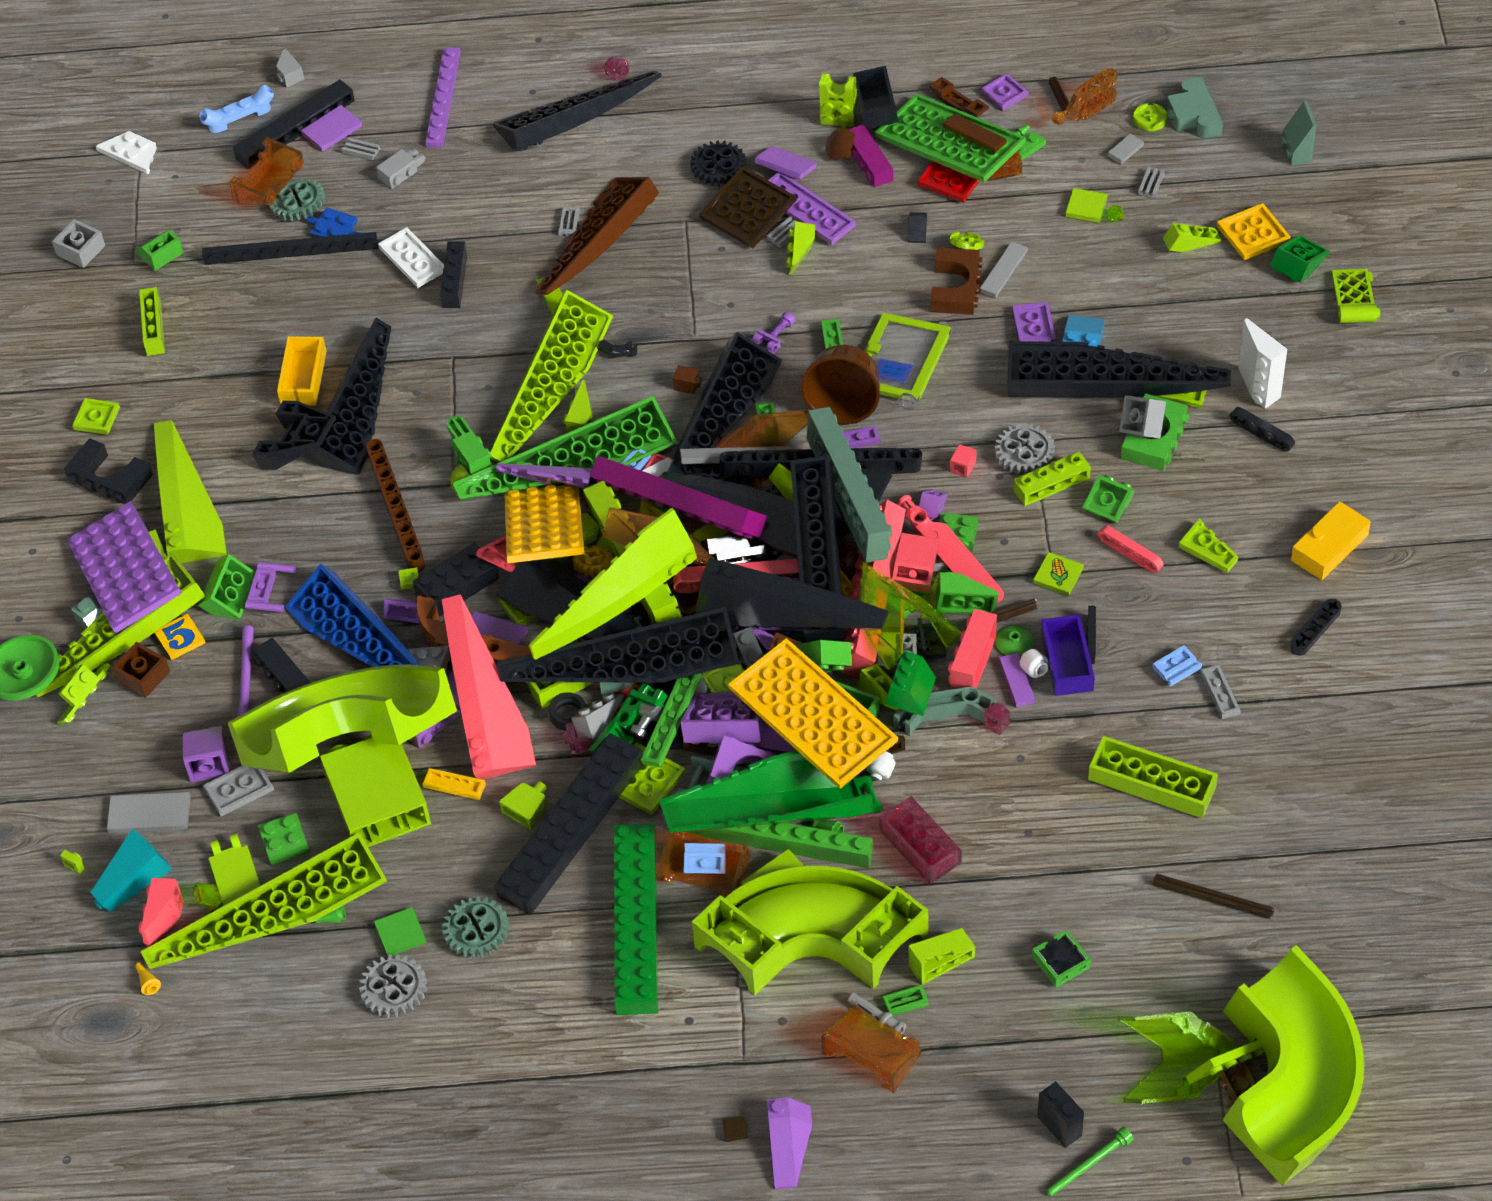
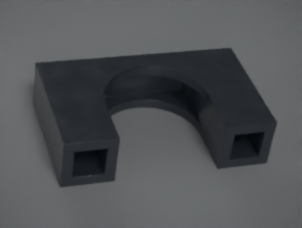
(121, 487)

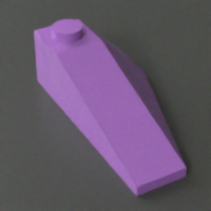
(789, 1135)

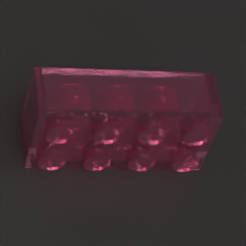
(920, 840)

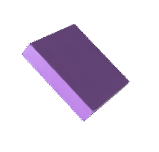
(1004, 92)

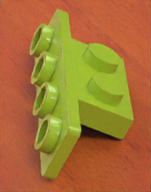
(78, 687)

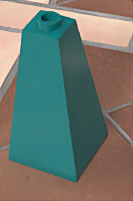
(129, 872)

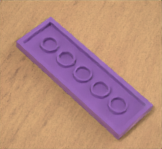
(811, 209)

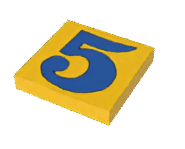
(179, 637)

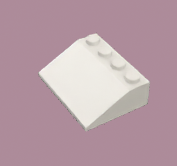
(1261, 364)

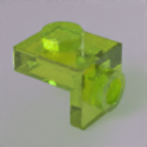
(207, 895)

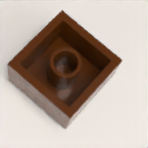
(140, 669)

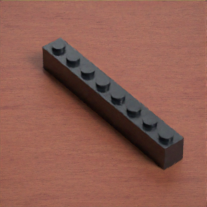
(289, 125)

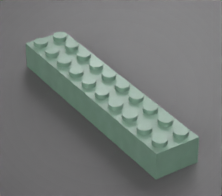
(850, 486)

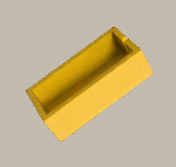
(302, 370)

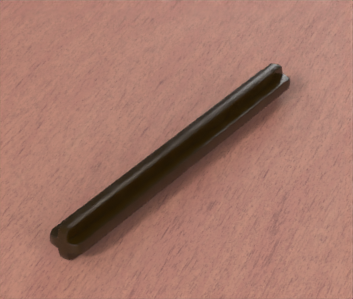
(1213, 896)

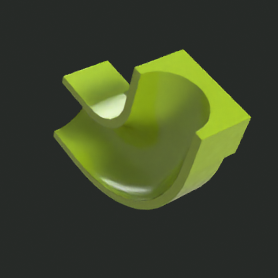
(386, 700)
(806, 915)
(1311, 1065)

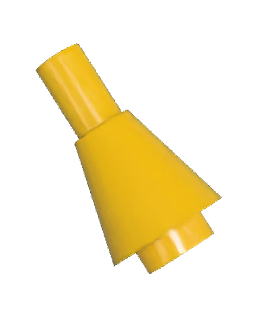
(148, 982)

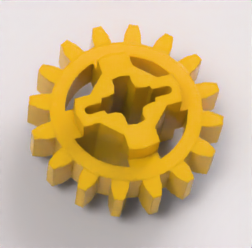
(592, 561)

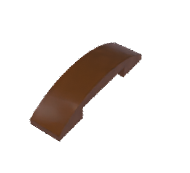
(945, 92)

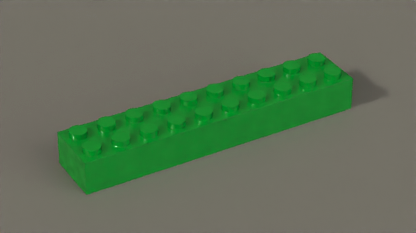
(635, 919)

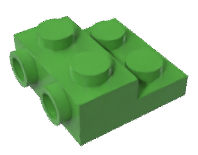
(1108, 498)
(962, 526)

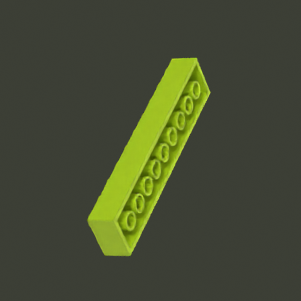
(658, 603)

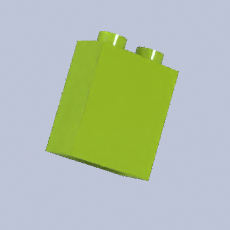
(375, 790)

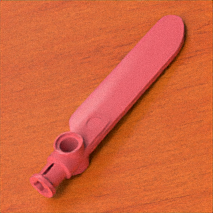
(950, 548)

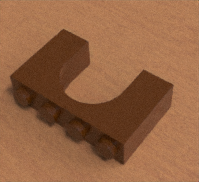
(963, 298)

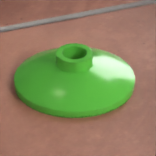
(1007, 645)

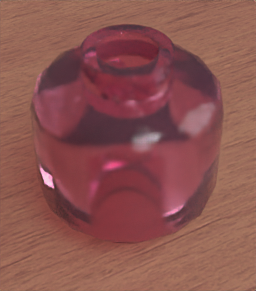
(616, 68)

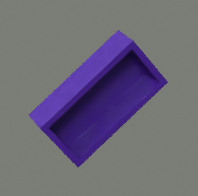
(1067, 655)

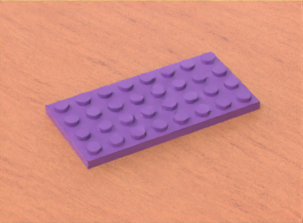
(123, 567)

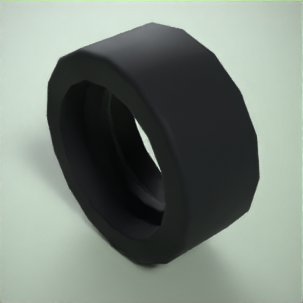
(560, 701)

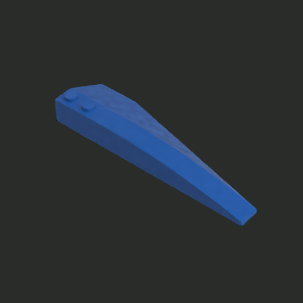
(340, 617)

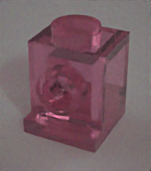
(999, 714)

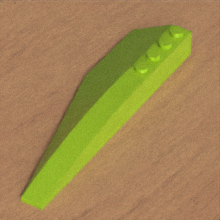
(555, 368)
(278, 905)

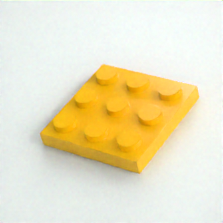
(1253, 231)

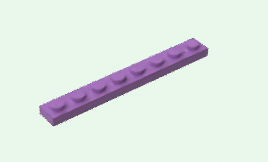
(443, 97)

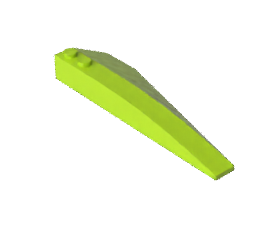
(100, 642)

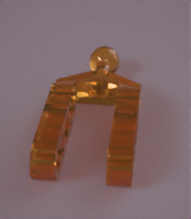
(1081, 104)

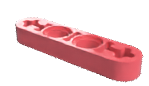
(1130, 549)

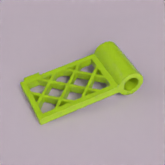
(1355, 310)

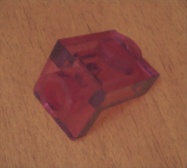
(577, 745)

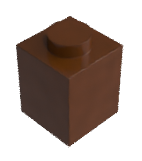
(686, 379)

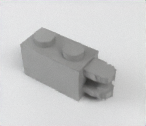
(399, 167)

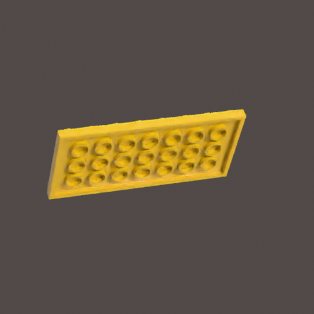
(543, 523)
(813, 713)

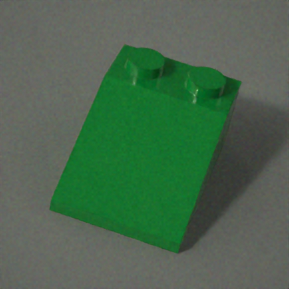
(1298, 258)

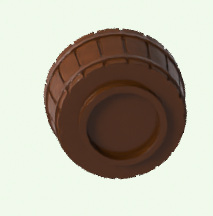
(844, 381)

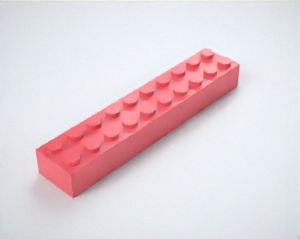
(862, 649)

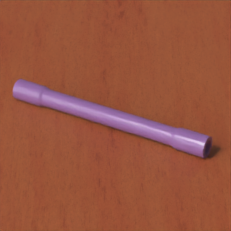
(247, 641)

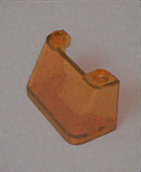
(268, 176)
(672, 863)
(872, 1046)

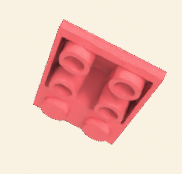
(915, 562)
(161, 910)

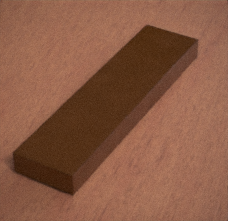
(974, 133)

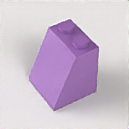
(205, 753)

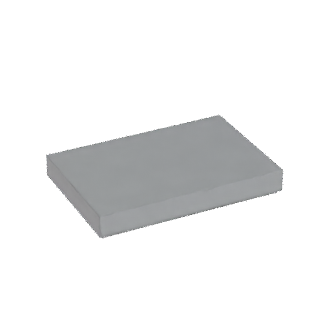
(237, 788)

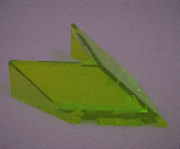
(889, 595)
(1184, 1046)

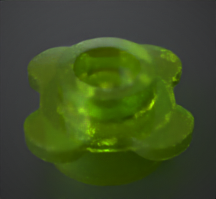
(1115, 213)

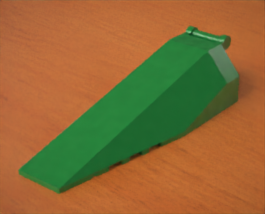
(768, 792)

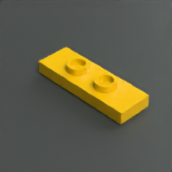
(454, 784)

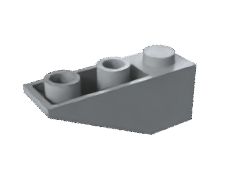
(593, 720)

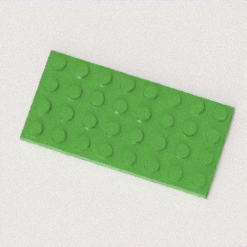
(922, 133)

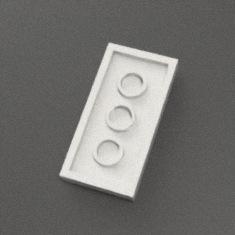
(412, 257)

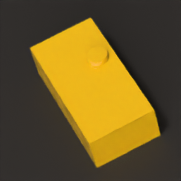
(1330, 540)

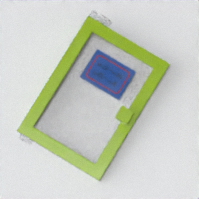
(906, 355)

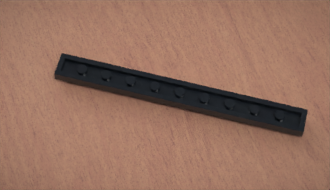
(290, 248)

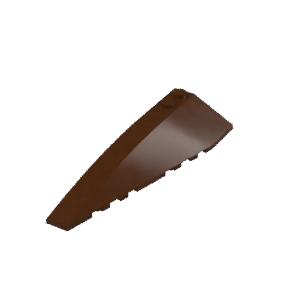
(612, 215)

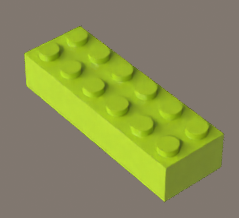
(1153, 776)

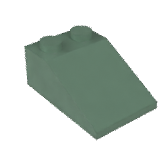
(1299, 136)

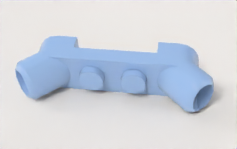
(218, 119)

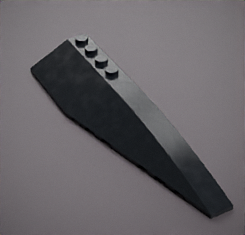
(1098, 372)
(637, 655)

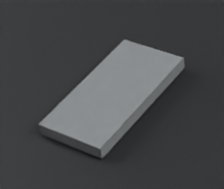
(149, 812)

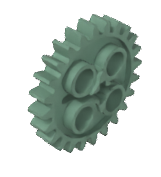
(309, 194)
(458, 935)

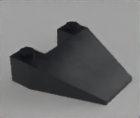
(304, 433)

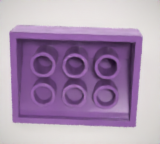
(720, 714)

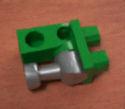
(640, 706)

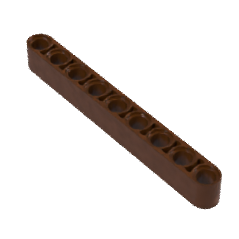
(395, 505)

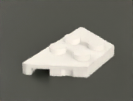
(130, 150)

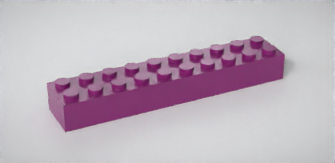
(679, 497)

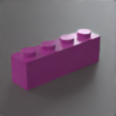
(870, 157)

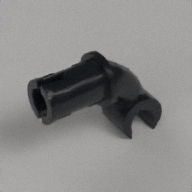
(616, 351)

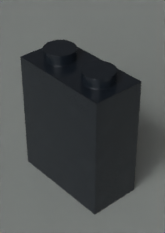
(1060, 1114)

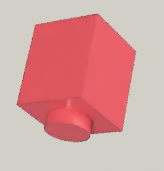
(963, 461)

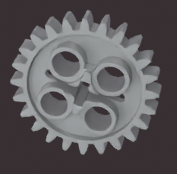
(1024, 448)
(381, 998)

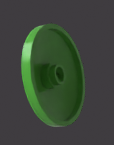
(26, 666)

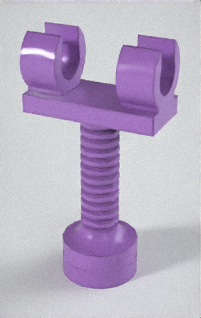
(787, 320)

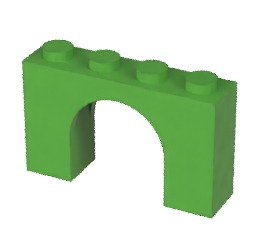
(1157, 452)

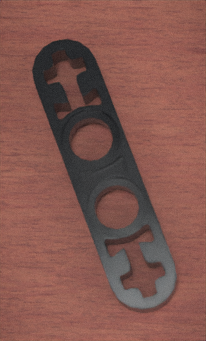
(1261, 428)
(1313, 625)

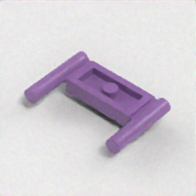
(263, 585)

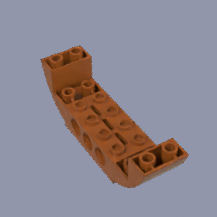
(435, 634)

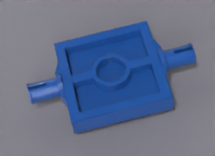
(332, 224)

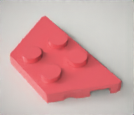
(496, 554)

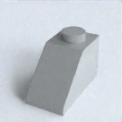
(288, 69)

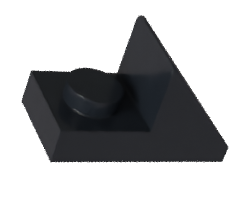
(917, 227)

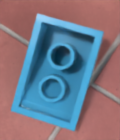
(1084, 330)

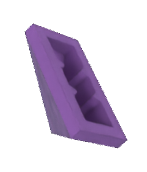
(401, 610)

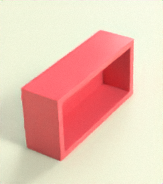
(973, 650)

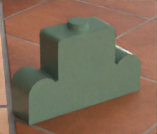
(1194, 109)

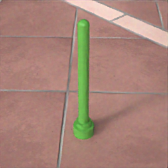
(1122, 1137)

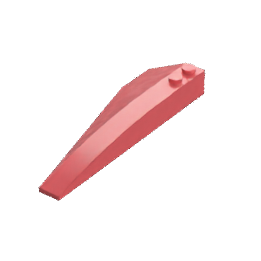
(491, 720)

